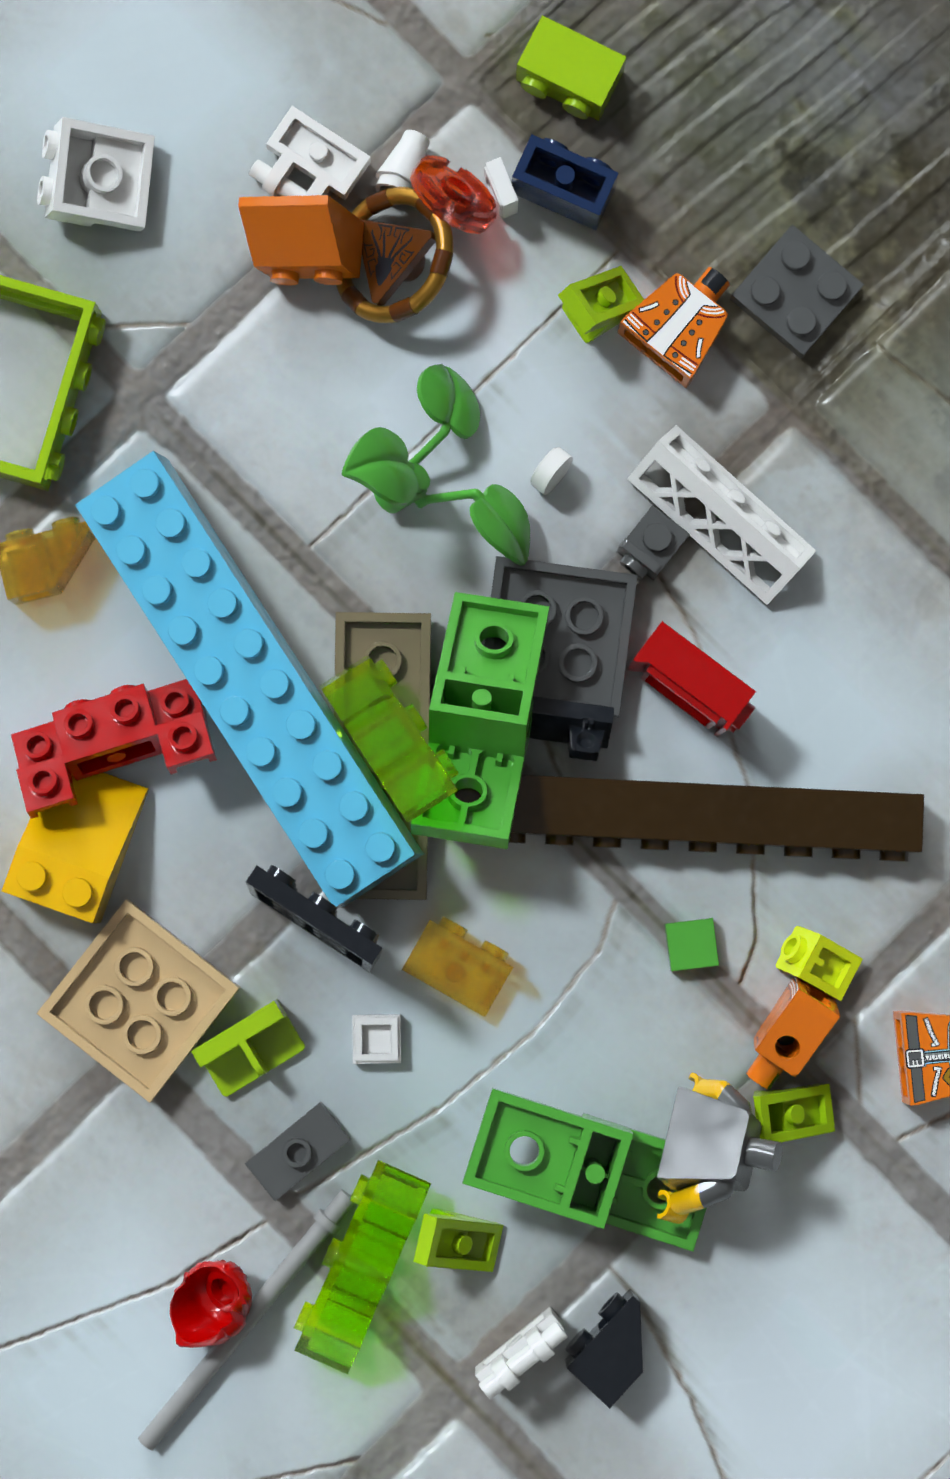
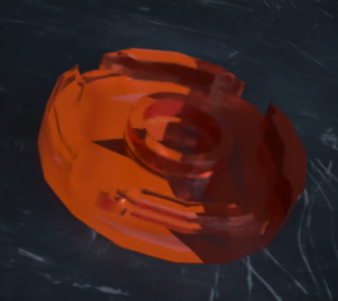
(452, 195)

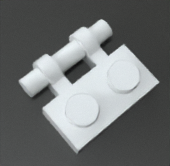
(315, 152)
(520, 1353)

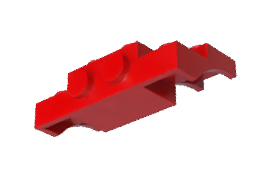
(109, 734)

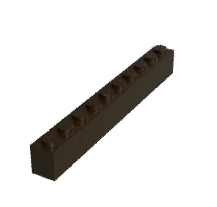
(716, 815)

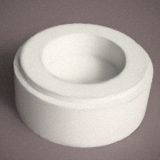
(551, 470)

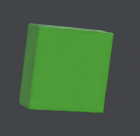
(691, 944)

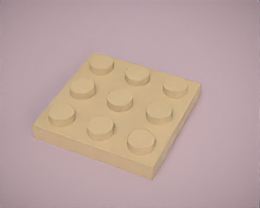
(138, 1000)

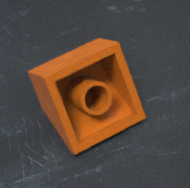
(302, 238)

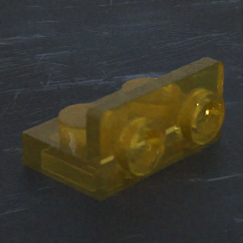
(457, 966)

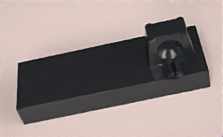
(578, 724)

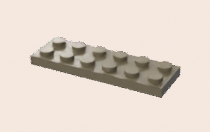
(405, 647)

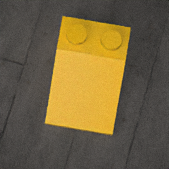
(76, 851)

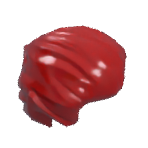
(210, 1304)

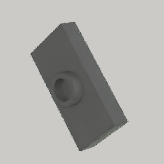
(297, 1151)

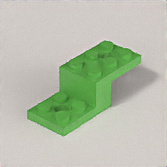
(484, 715)
(582, 1168)

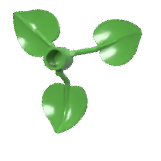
(383, 466)

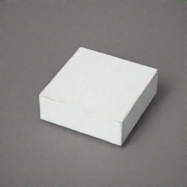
(500, 188)
(376, 1038)

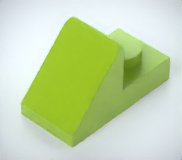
(599, 302)
(794, 1112)
(457, 1241)

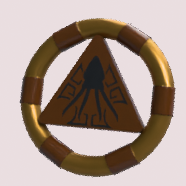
(395, 256)

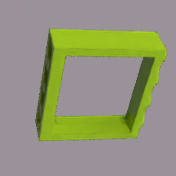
(75, 376)

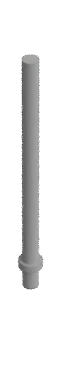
(326, 1223)

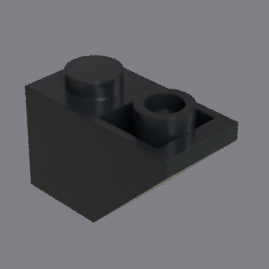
(611, 1353)

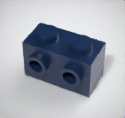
(564, 181)

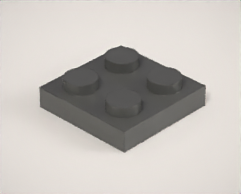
(796, 291)

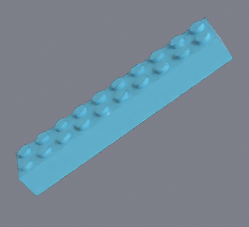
(249, 680)

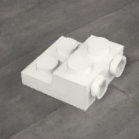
(96, 175)

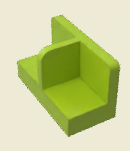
(249, 1048)

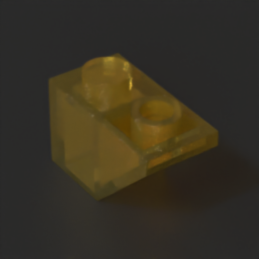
(43, 562)

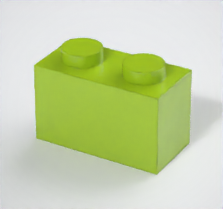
(569, 69)

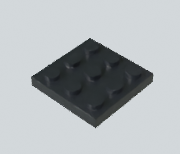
(315, 916)

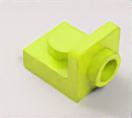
(818, 962)

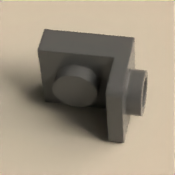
(651, 544)

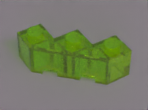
(390, 737)
(360, 1266)

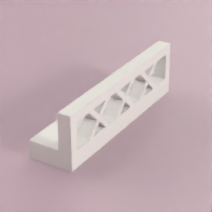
(729, 501)

